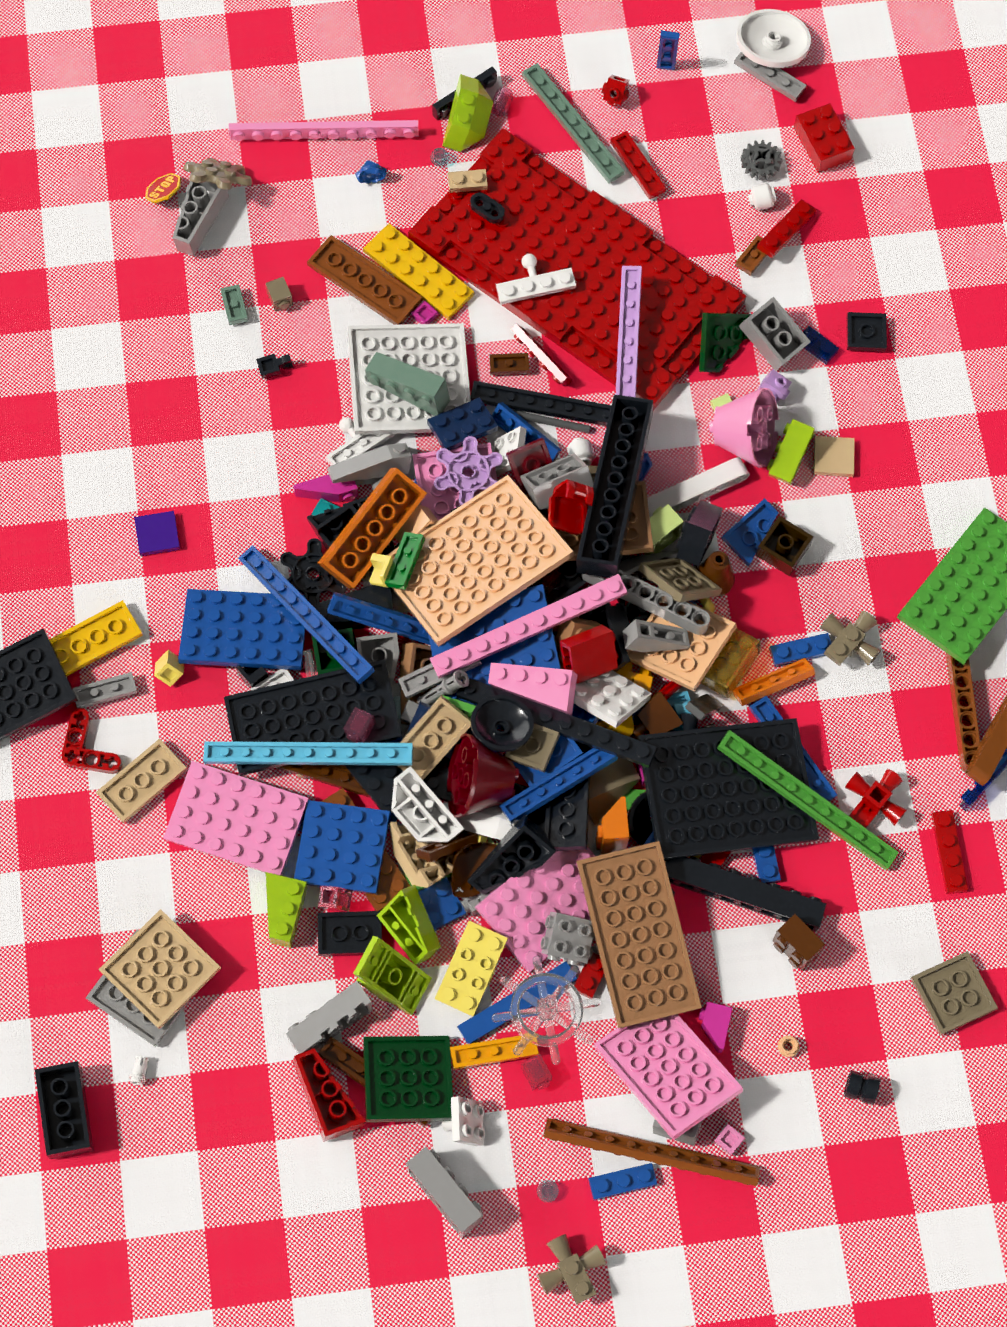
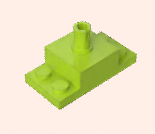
(391, 976)

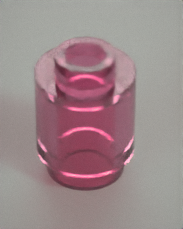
(502, 101)

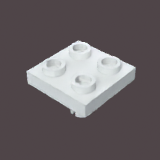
(507, 443)
(466, 1121)

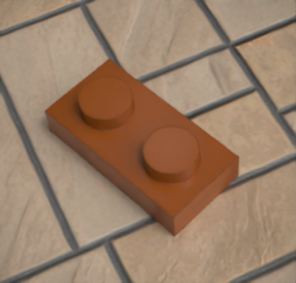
(751, 257)

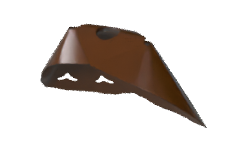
(466, 864)

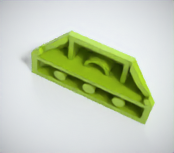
(468, 115)

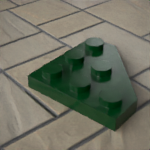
(720, 339)

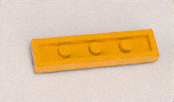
(489, 1052)

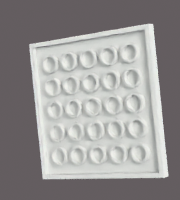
(426, 346)

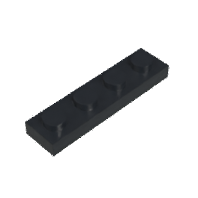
(443, 107)

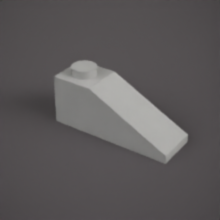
(652, 637)

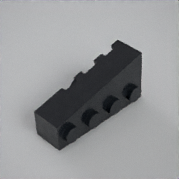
(372, 594)

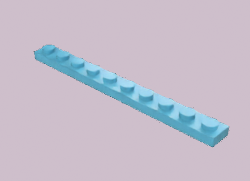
(308, 753)

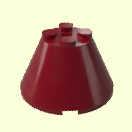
(478, 777)

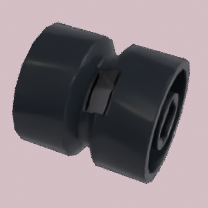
(862, 1087)

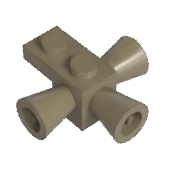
(850, 638)
(571, 1270)

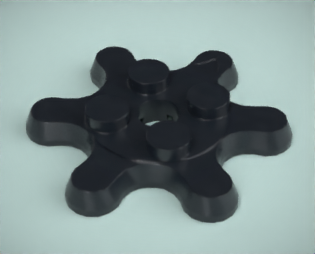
(302, 565)

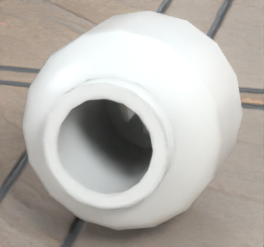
(762, 196)
(583, 449)

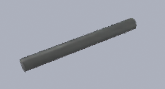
(553, 422)

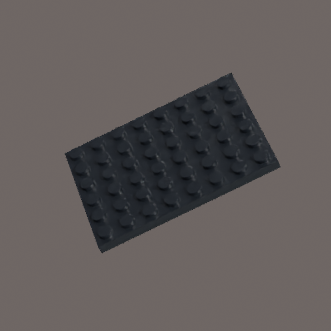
(714, 805)

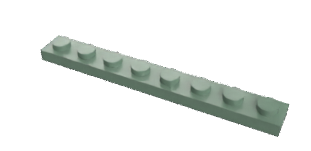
(573, 123)

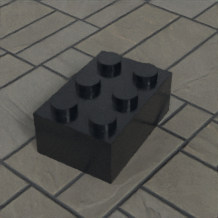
(698, 532)

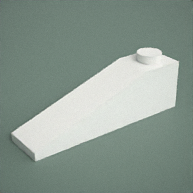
(487, 822)

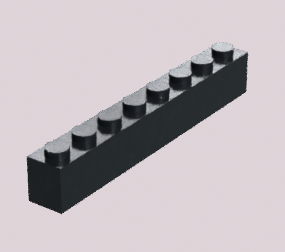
(744, 891)

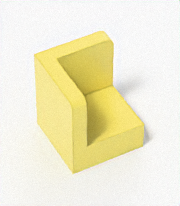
(381, 566)
(168, 668)

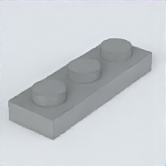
(105, 690)

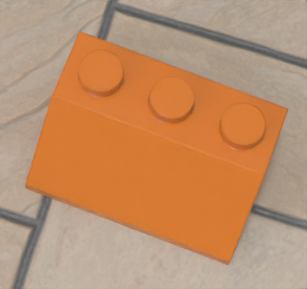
(613, 831)

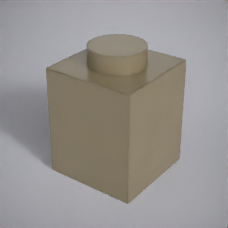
(279, 294)

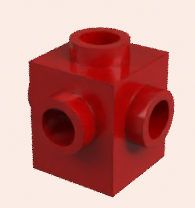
(616, 84)

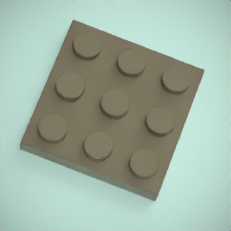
(679, 579)
(953, 993)

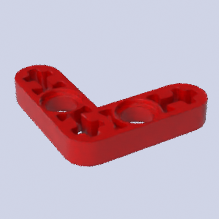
(78, 748)

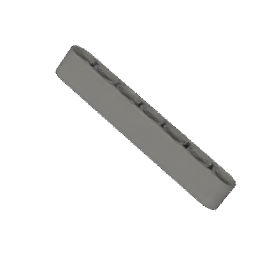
(658, 596)

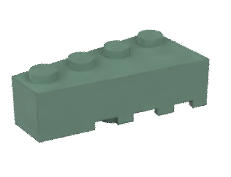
(409, 383)

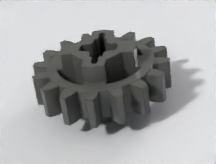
(761, 159)

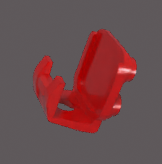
(567, 506)

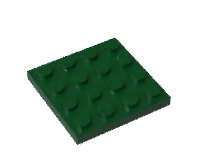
(407, 1078)

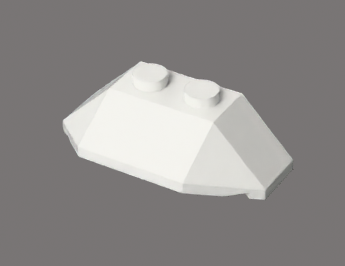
(422, 810)

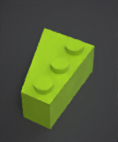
(790, 451)
(284, 907)
(410, 925)

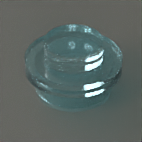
(439, 157)
(547, 1191)

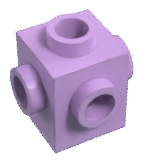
(777, 384)

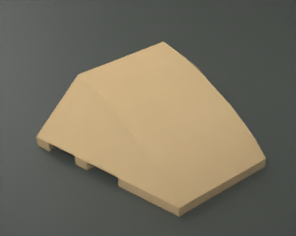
(416, 869)

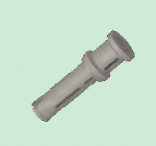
(448, 686)

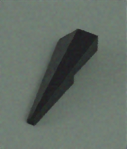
(332, 522)

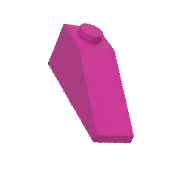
(324, 488)

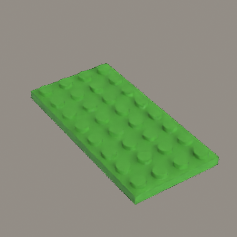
(964, 591)

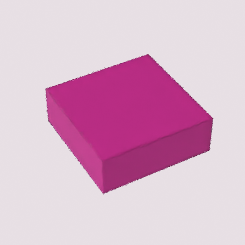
(424, 313)

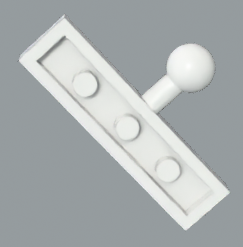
(535, 284)
(358, 443)

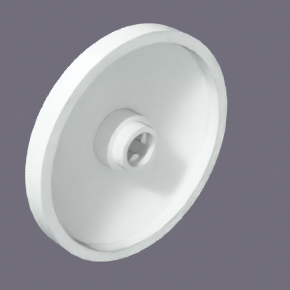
(773, 38)

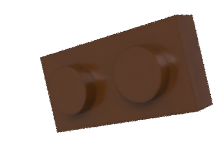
(509, 364)

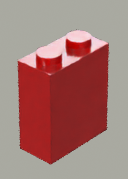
(590, 653)

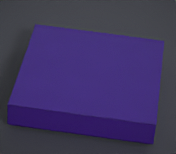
(157, 533)

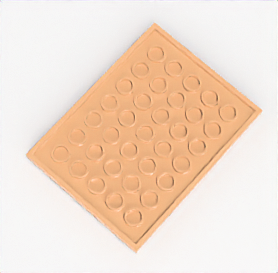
(480, 560)

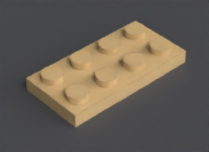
(435, 735)
(141, 781)

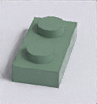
(234, 304)

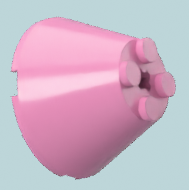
(748, 427)

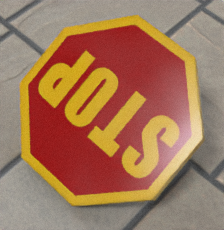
(163, 188)

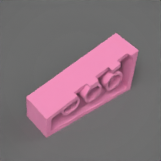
(538, 684)

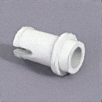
(138, 1073)

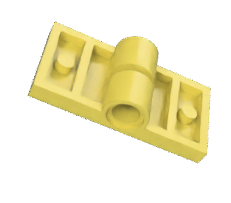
(471, 968)

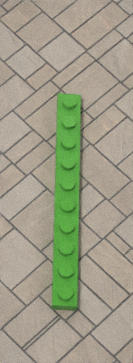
(807, 800)

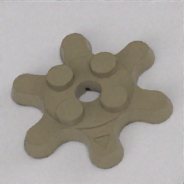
(221, 174)

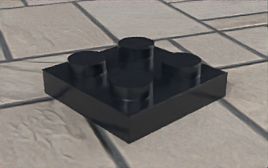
(866, 331)

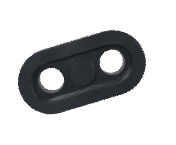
(488, 208)

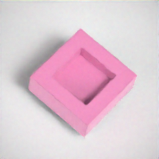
(729, 1139)

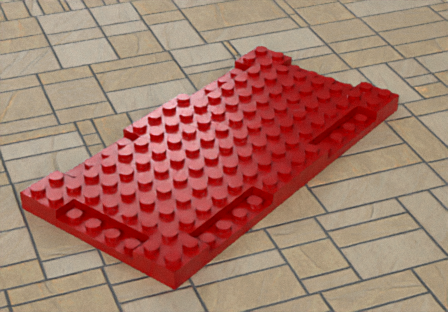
(584, 232)

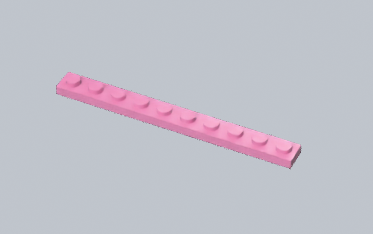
(318, 130)
(528, 626)

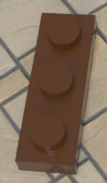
(435, 850)

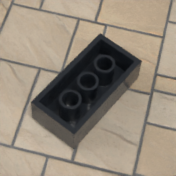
(64, 1110)

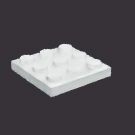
(610, 697)

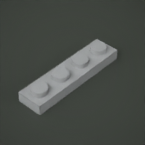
(773, 77)
(425, 679)

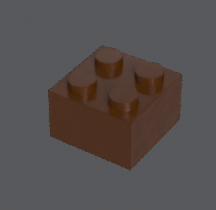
(798, 942)

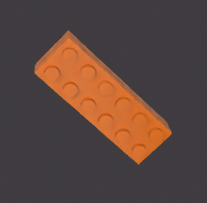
(372, 527)

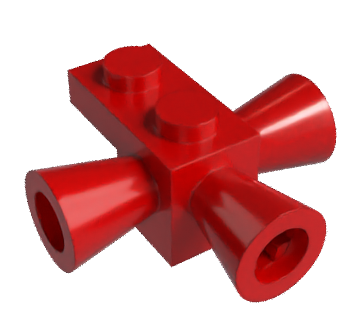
(876, 798)

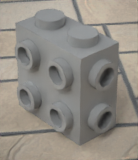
(567, 938)

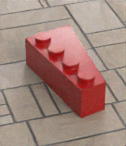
(329, 1104)

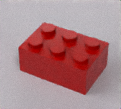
(824, 137)

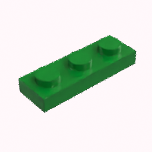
(405, 560)

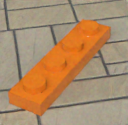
(773, 681)

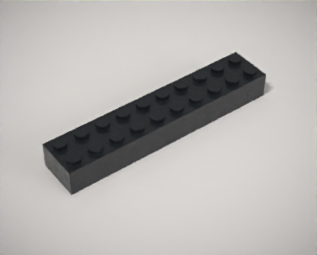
(615, 486)

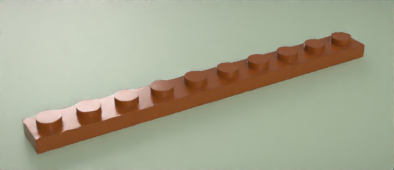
(652, 1152)

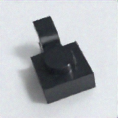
(271, 365)

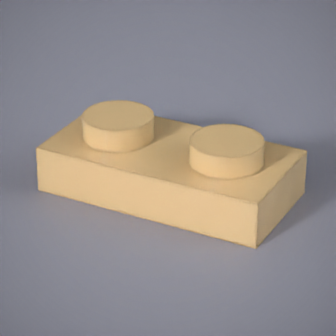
(467, 180)

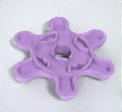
(467, 458)

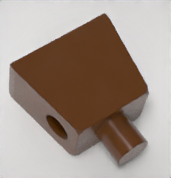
(656, 717)

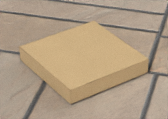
(833, 456)

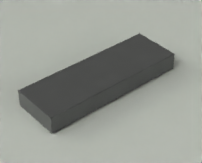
(703, 706)

